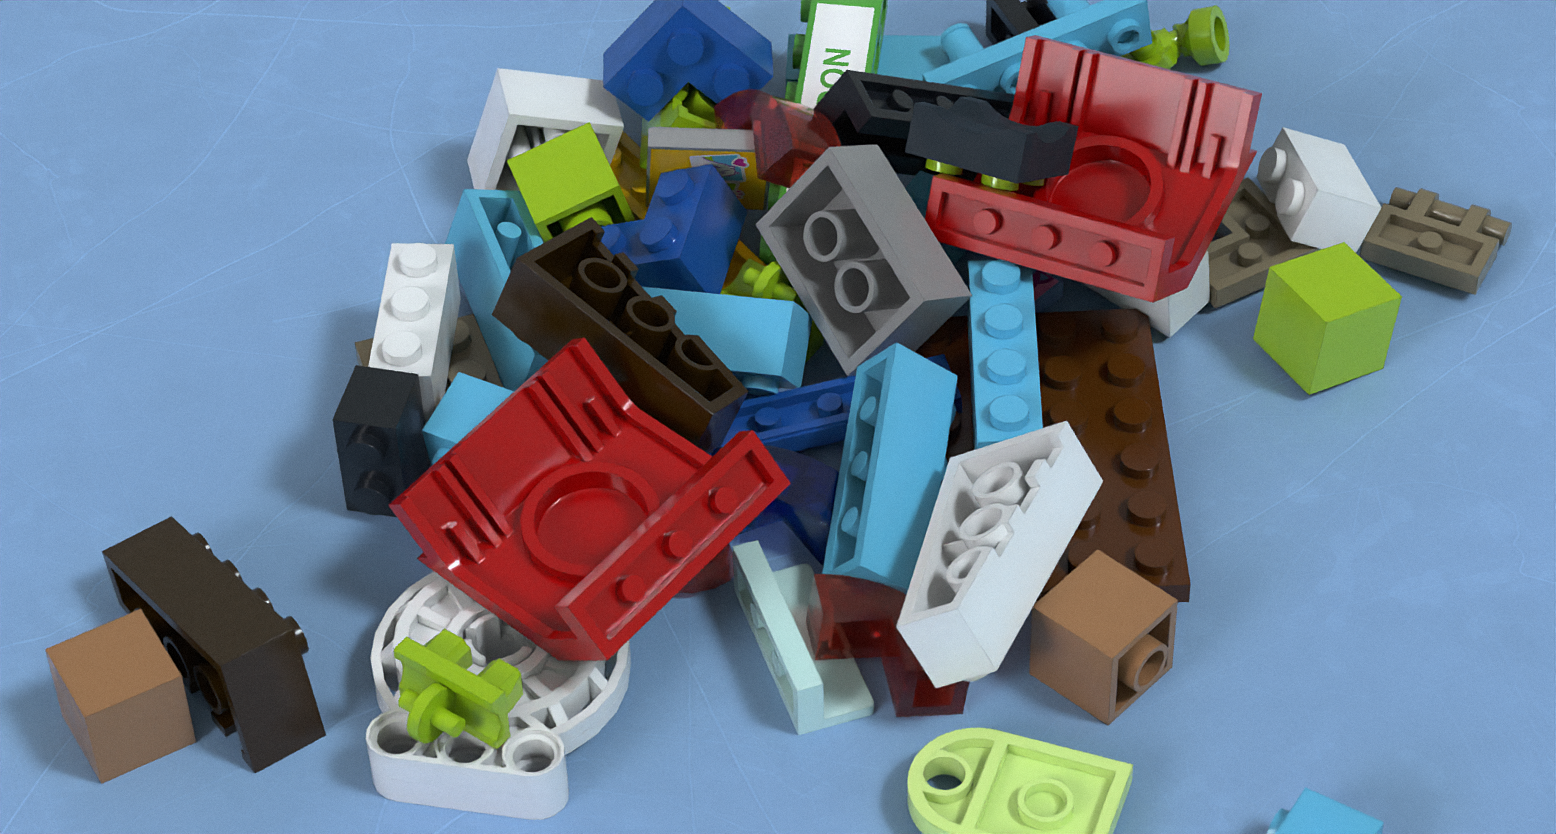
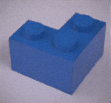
(685, 44)
(685, 233)

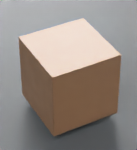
(1102, 636)
(121, 695)

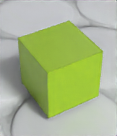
(569, 183)
(1326, 318)

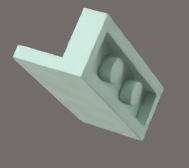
(776, 607)

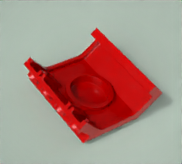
(1144, 180)
(581, 508)

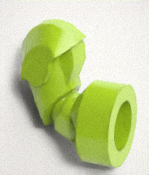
(1201, 36)

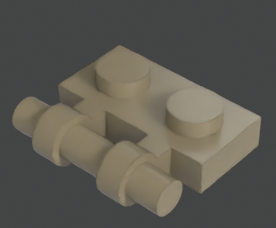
(1435, 239)

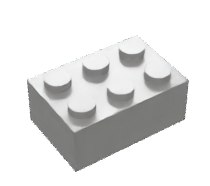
(862, 256)

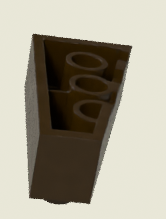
(583, 290)
(221, 639)

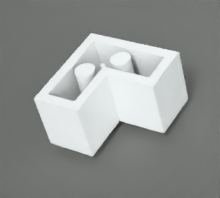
(532, 109)

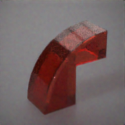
(784, 132)
(860, 620)

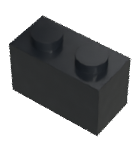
(379, 438)

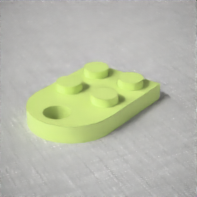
(1014, 786)

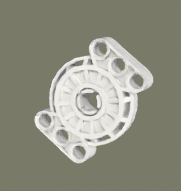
(556, 714)

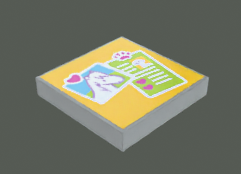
(727, 149)

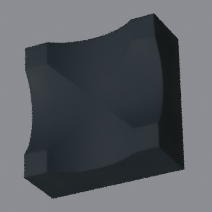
(985, 142)

